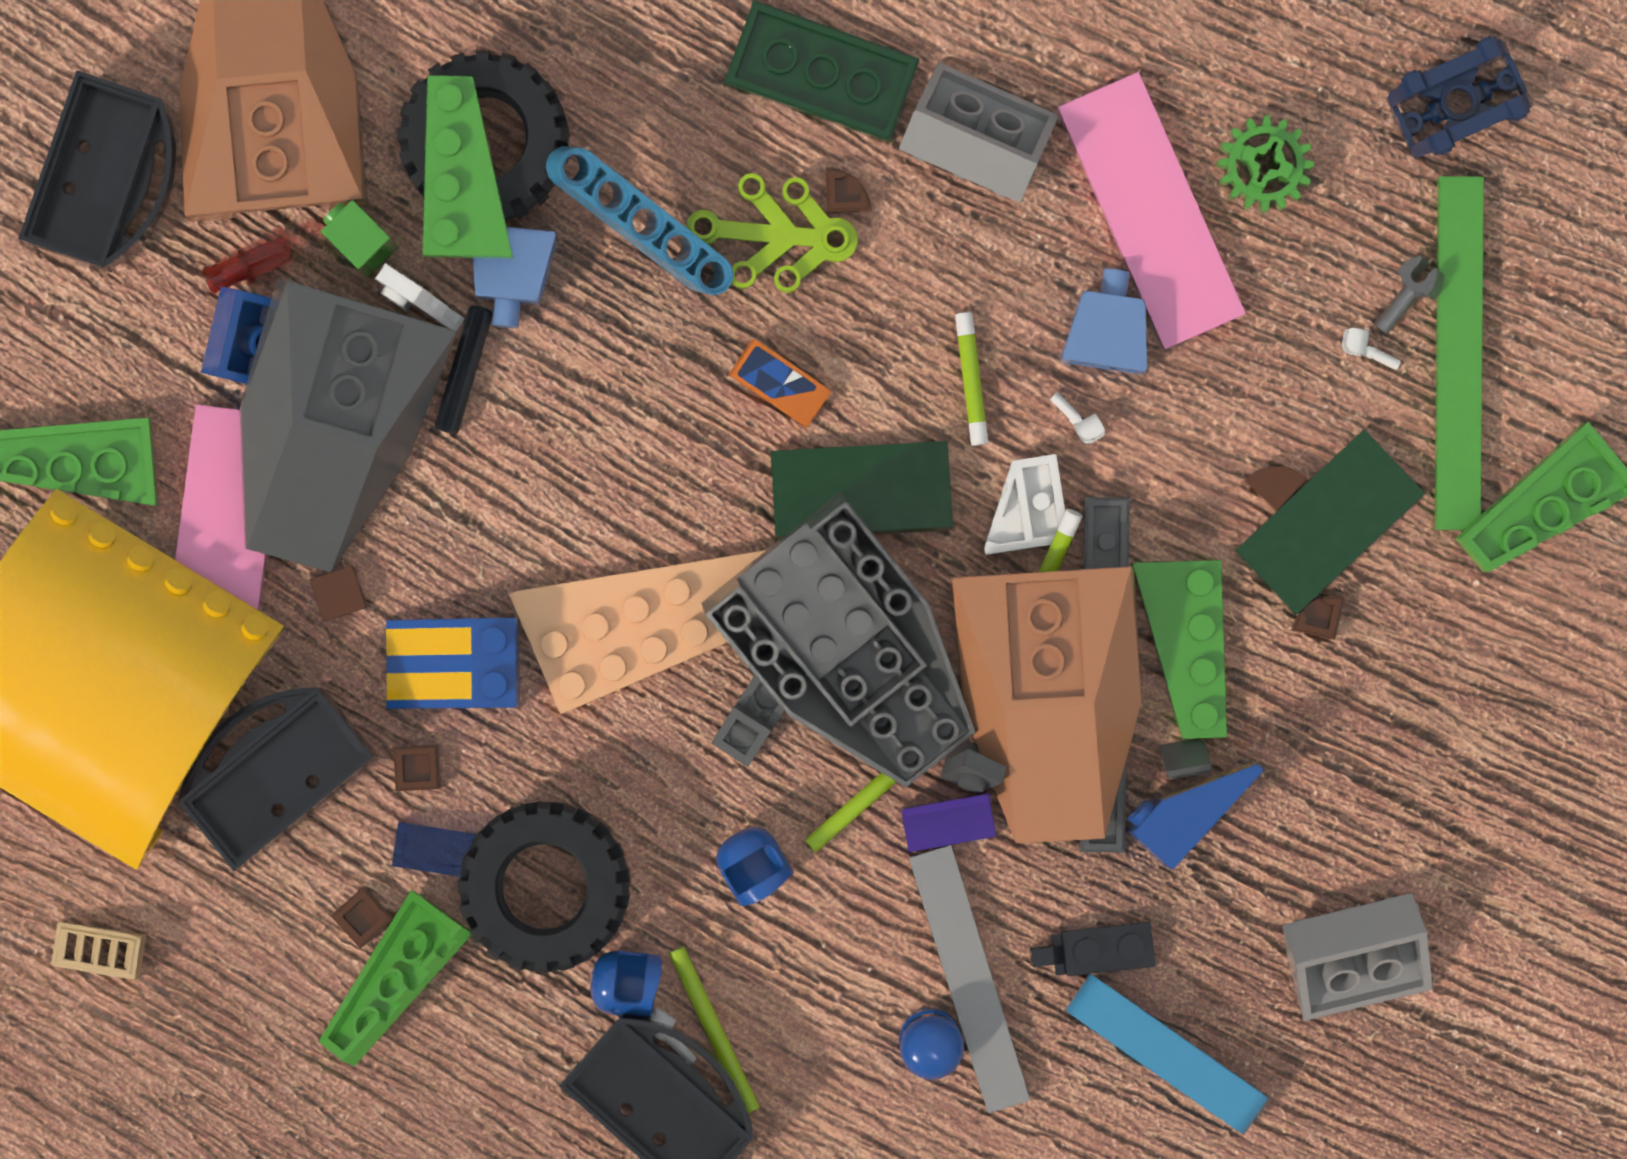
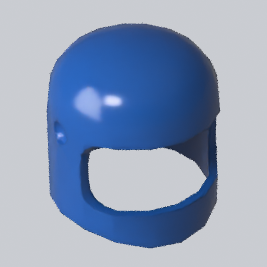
(752, 865)
(626, 983)
(931, 1044)

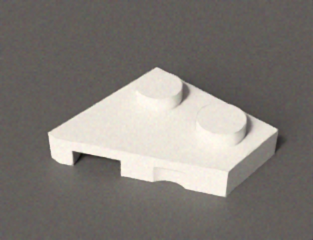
(407, 293)
(1028, 506)

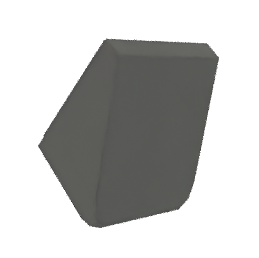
(1185, 759)

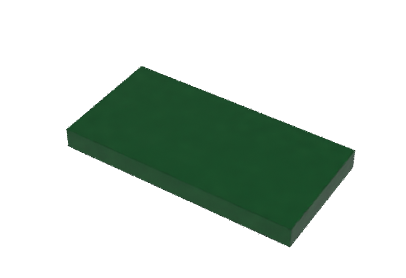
(821, 71)
(886, 484)
(1329, 522)

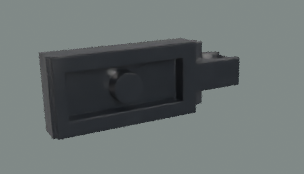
(1098, 949)

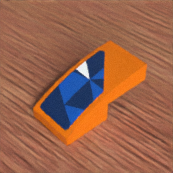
(779, 383)

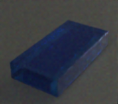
(430, 848)

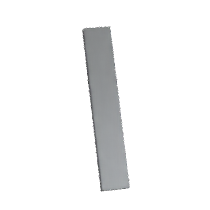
(969, 978)

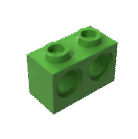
(358, 237)

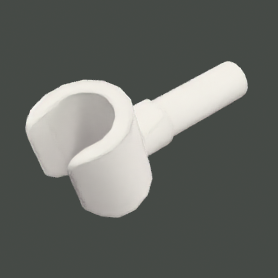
(1356, 342)
(1089, 429)
(663, 1017)

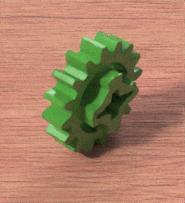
(1284, 170)

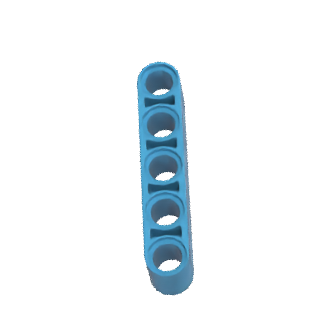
(620, 213)
(1167, 1054)

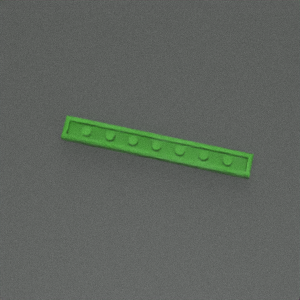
(1459, 352)

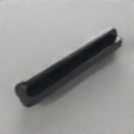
(463, 369)

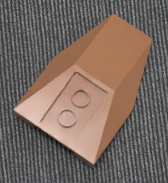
(268, 111)
(1052, 692)

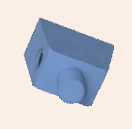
(517, 279)
(1108, 328)

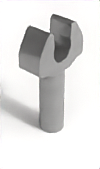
(1410, 291)

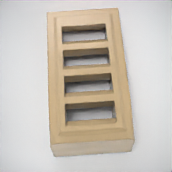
(133, 958)

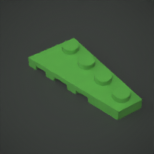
(460, 182)
(84, 458)
(1558, 492)
(1188, 635)
(399, 968)

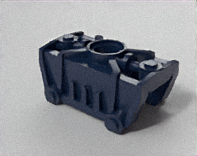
(1459, 75)

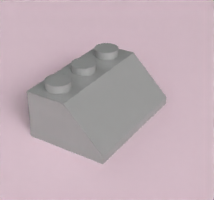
(978, 132)
(1358, 956)

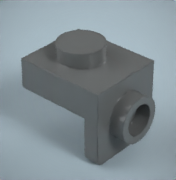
(971, 769)

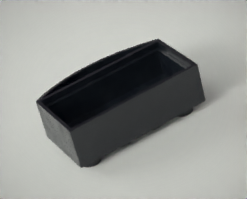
(108, 178)
(271, 768)
(664, 1094)

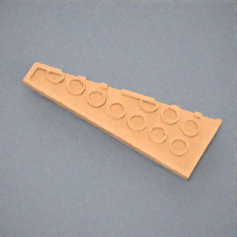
(622, 626)

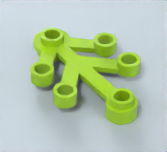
(780, 234)

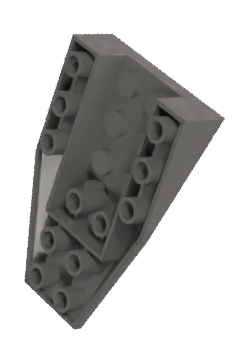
(330, 418)
(846, 644)

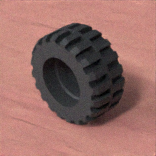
(526, 93)
(485, 903)

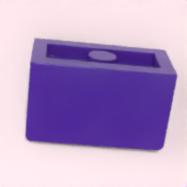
(948, 822)

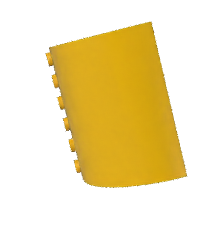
(112, 673)

